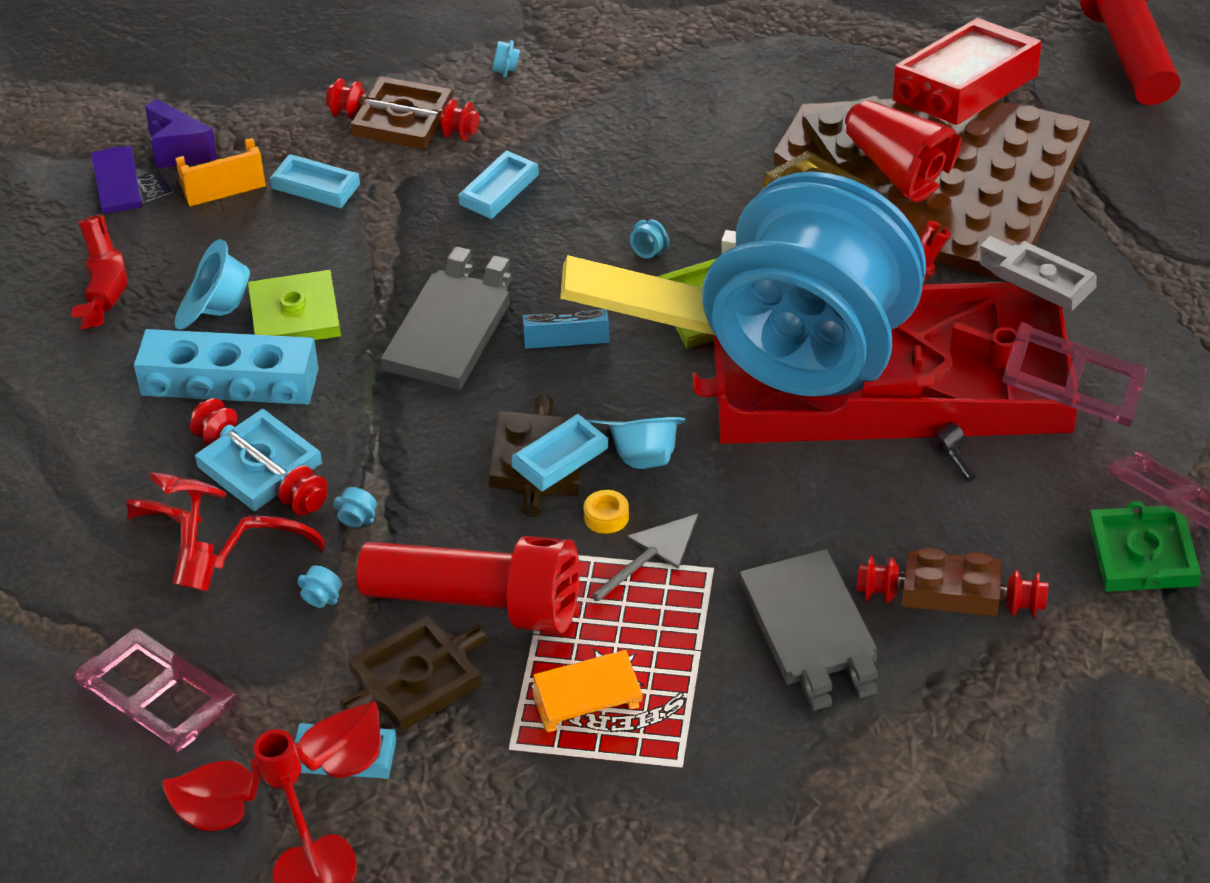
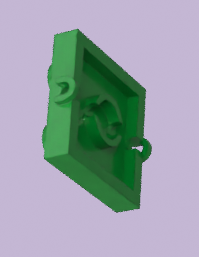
(1143, 548)

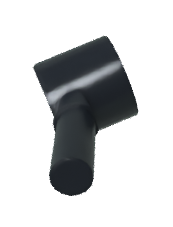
(948, 443)

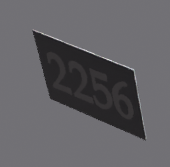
(152, 186)

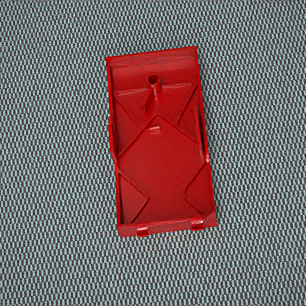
(940, 371)

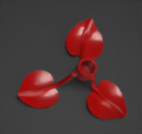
(196, 558)
(216, 792)

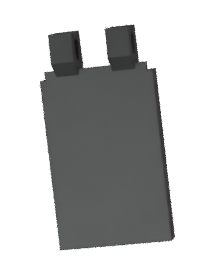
(450, 322)
(811, 625)

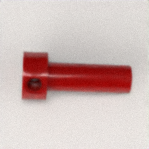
(1138, 47)
(532, 583)

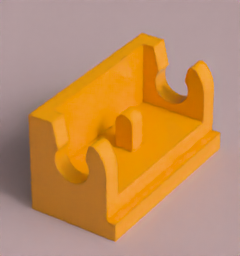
(222, 176)
(585, 688)

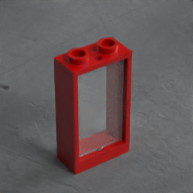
(966, 71)

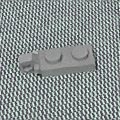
(1038, 272)

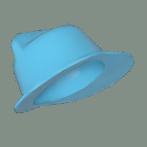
(216, 286)
(644, 441)

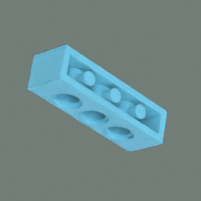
(226, 366)

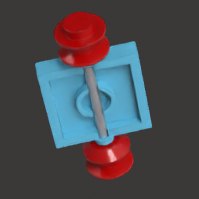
(258, 458)

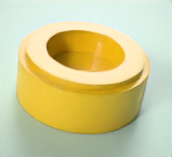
(606, 511)

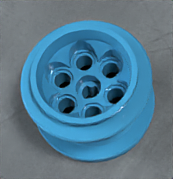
(815, 284)

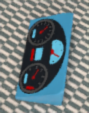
(566, 328)

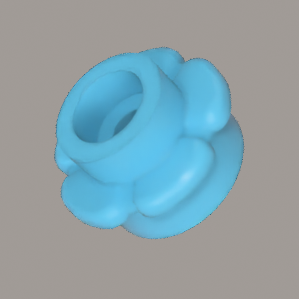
(505, 58)
(645, 245)
(355, 507)
(319, 586)

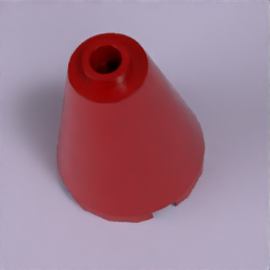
(904, 146)

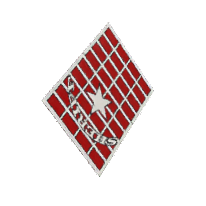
(661, 625)

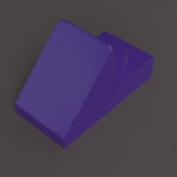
(177, 136)
(116, 179)

